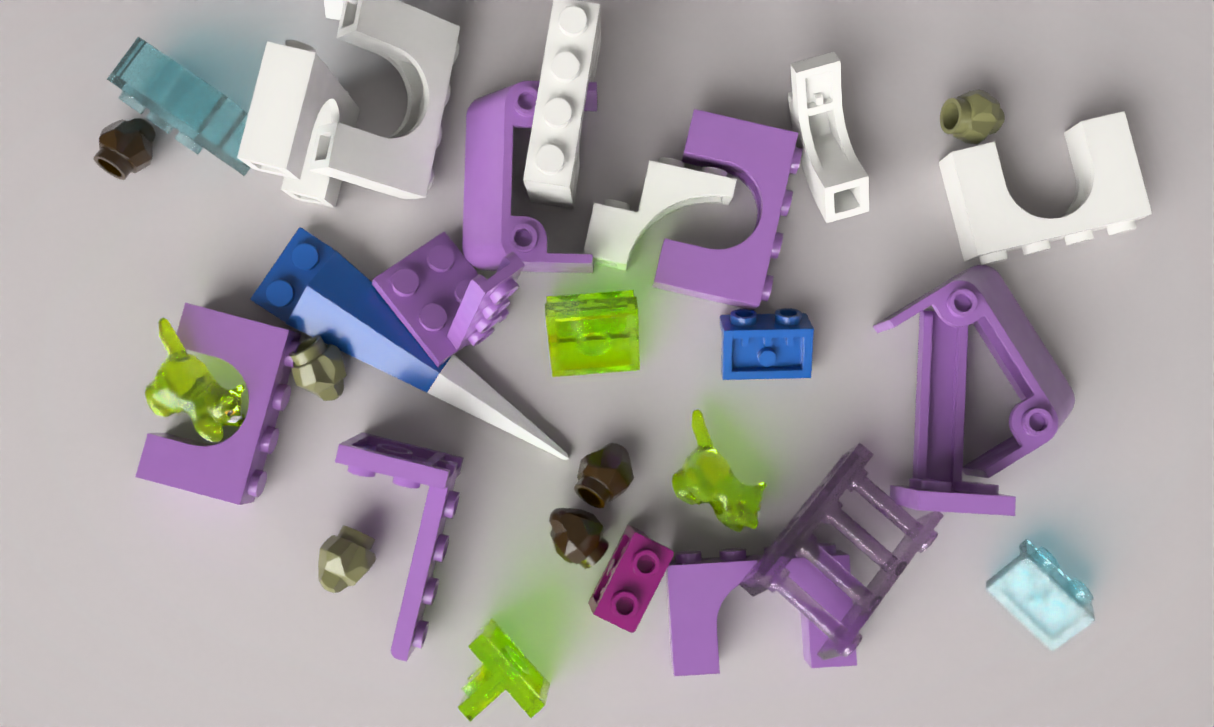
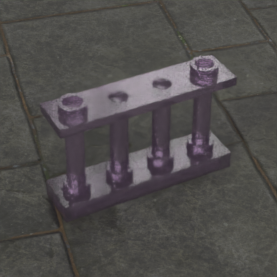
(798, 540)

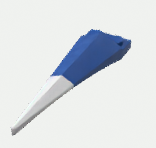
(329, 297)

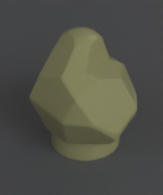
(971, 116)
(319, 368)
(345, 559)

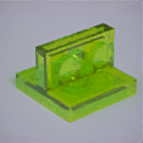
(593, 333)
(501, 669)

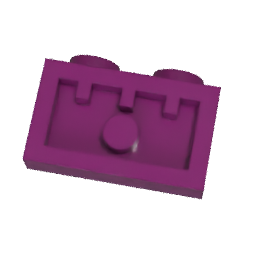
(630, 579)

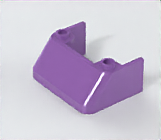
(487, 217)
(1045, 395)

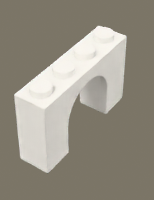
(423, 53)
(566, 71)
(288, 104)
(1107, 194)

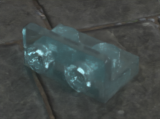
(1043, 596)

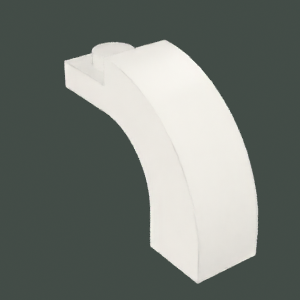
(827, 156)

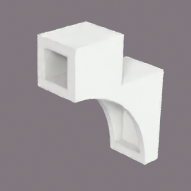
(667, 188)

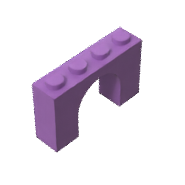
(762, 161)
(235, 466)
(700, 585)

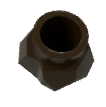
(125, 147)
(604, 475)
(577, 536)

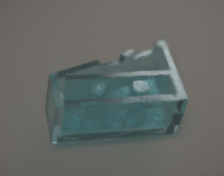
(181, 102)

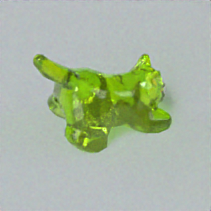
(188, 386)
(710, 480)

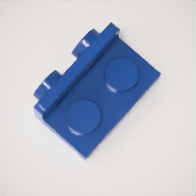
(766, 345)

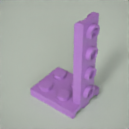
(445, 297)
(940, 429)
(410, 467)

